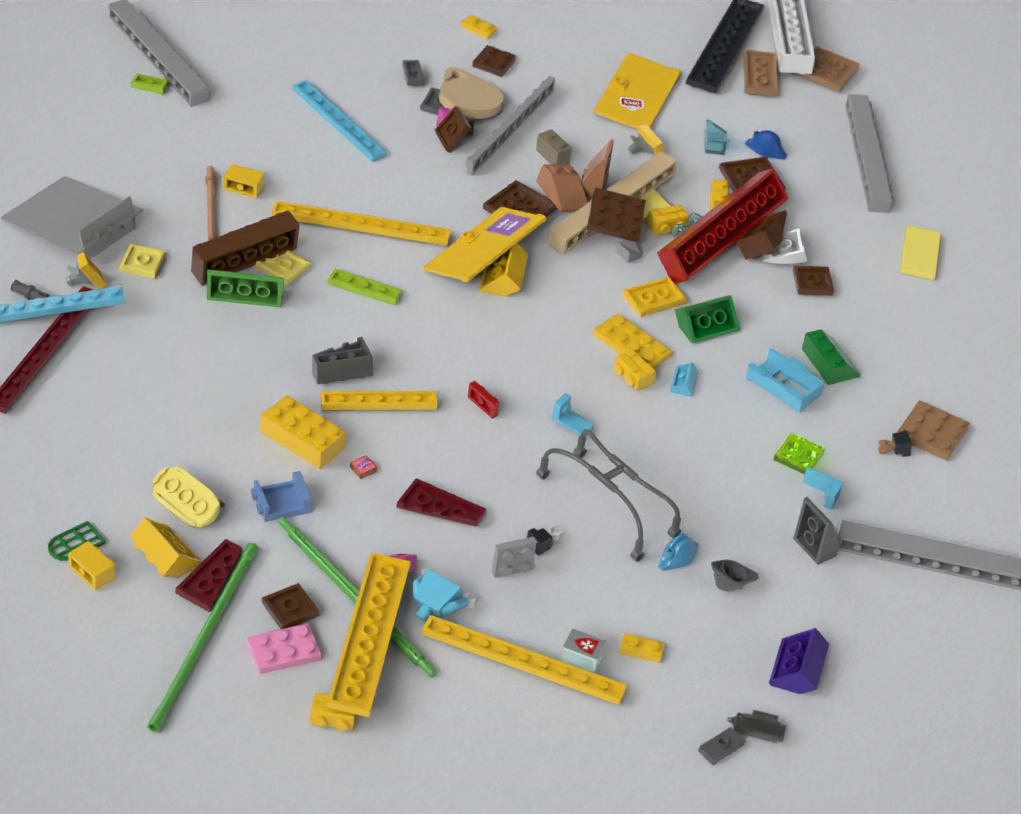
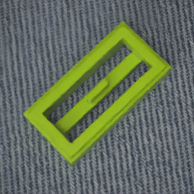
(149, 83)

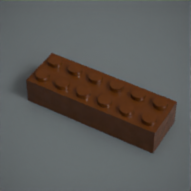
(245, 246)

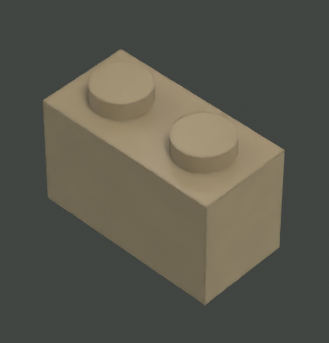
(553, 148)

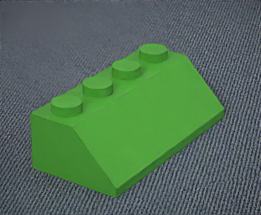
(244, 288)

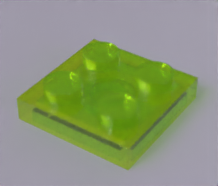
(798, 453)

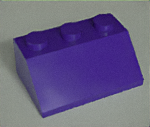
(800, 662)

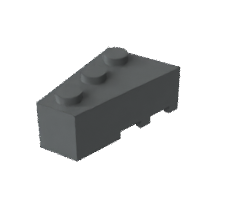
(343, 363)

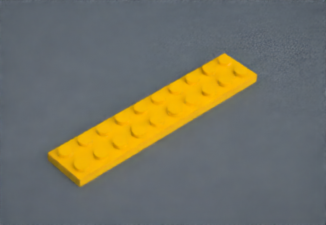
(368, 635)

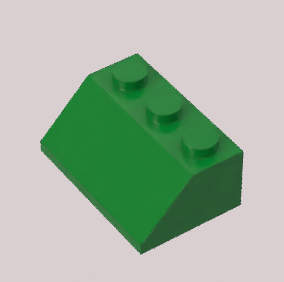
(708, 319)
(828, 357)

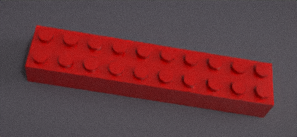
(722, 226)

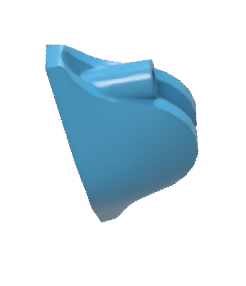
(678, 553)

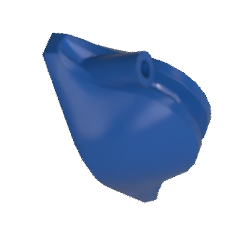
(767, 144)

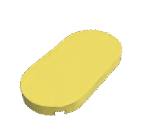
(186, 497)

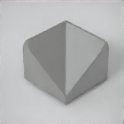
(628, 250)

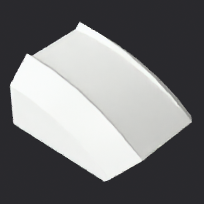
(789, 251)

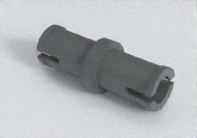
(28, 292)

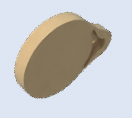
(471, 94)

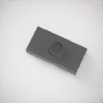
(721, 745)

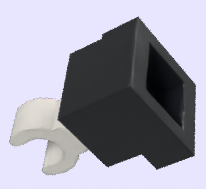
(543, 538)

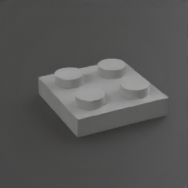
(513, 557)

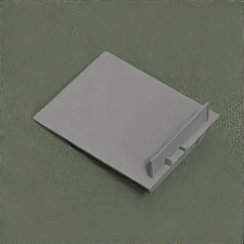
(76, 216)

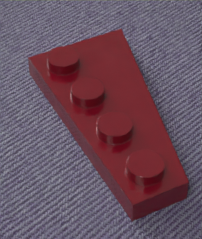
(435, 502)
(210, 576)

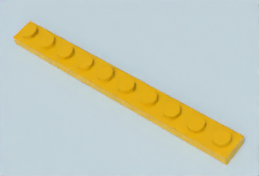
(364, 223)
(524, 659)

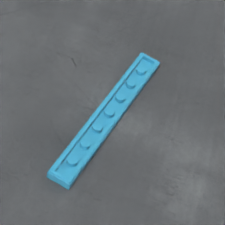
(339, 120)

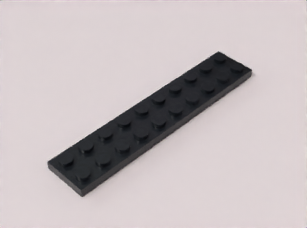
(724, 45)

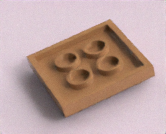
(831, 69)
(934, 430)

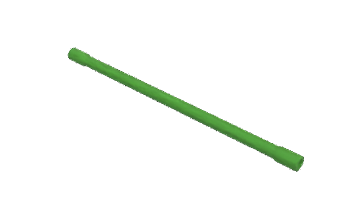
(161, 713)

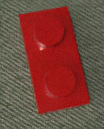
(483, 399)

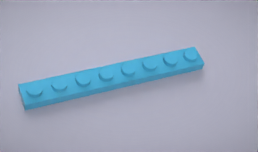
(61, 304)

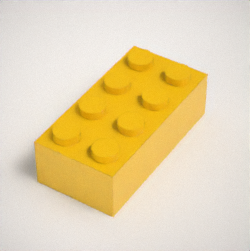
(303, 431)

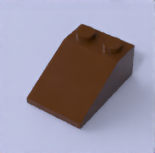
(763, 236)

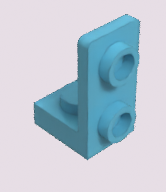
(567, 418)
(823, 482)

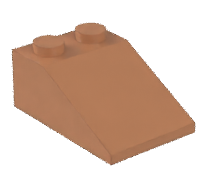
(597, 171)
(562, 186)

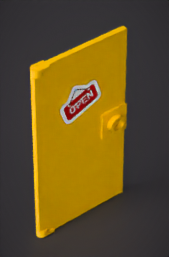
(637, 91)

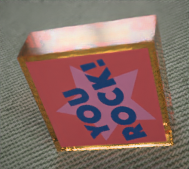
(363, 467)

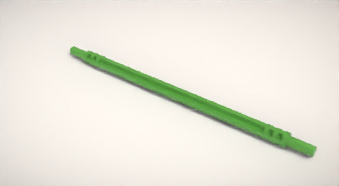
(352, 592)

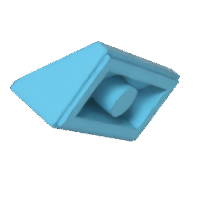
(684, 379)

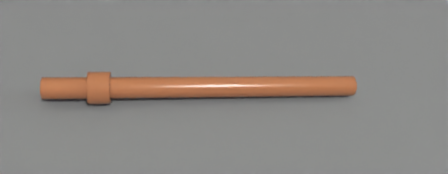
(210, 180)

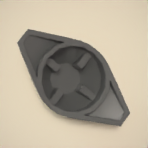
(732, 575)

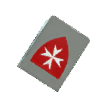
(584, 650)

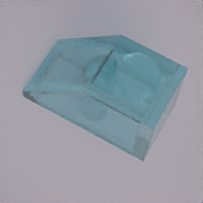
(715, 139)

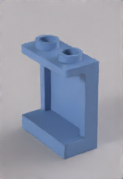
(283, 498)

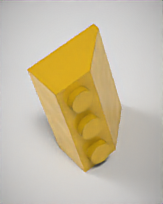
(505, 273)
(164, 548)

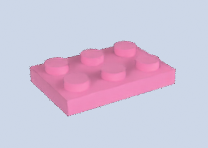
(284, 648)

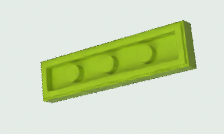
(364, 286)

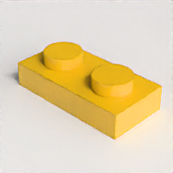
(479, 27)
(641, 648)

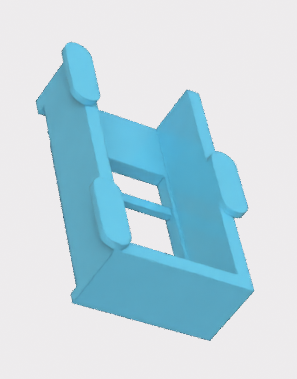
(792, 370)

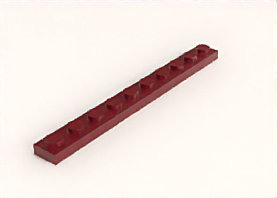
(39, 356)

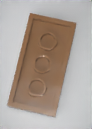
(760, 73)

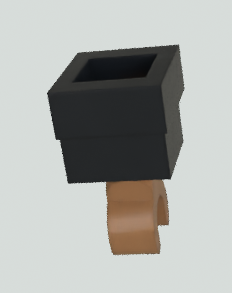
(900, 443)

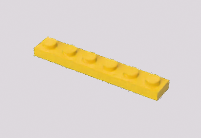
(378, 400)

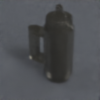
(759, 725)

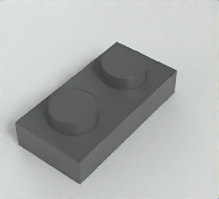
(413, 72)

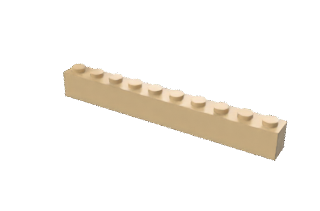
(635, 184)

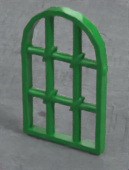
(77, 535)

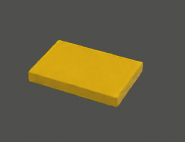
(654, 296)

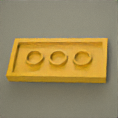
(624, 336)

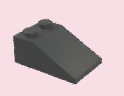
(816, 533)

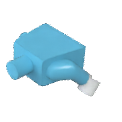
(438, 596)

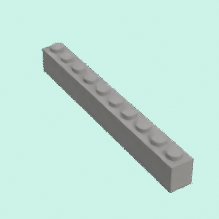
(159, 52)
(868, 154)
(930, 554)

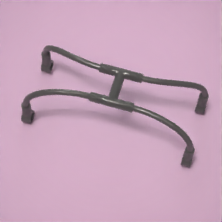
(580, 451)

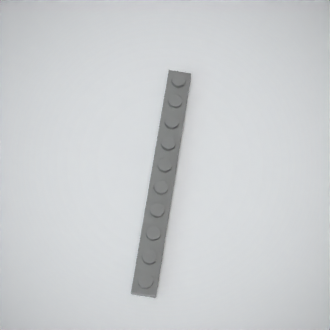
(508, 127)

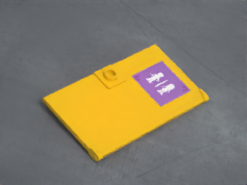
(484, 243)

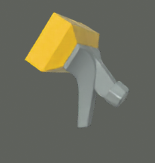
(646, 140)
(86, 272)

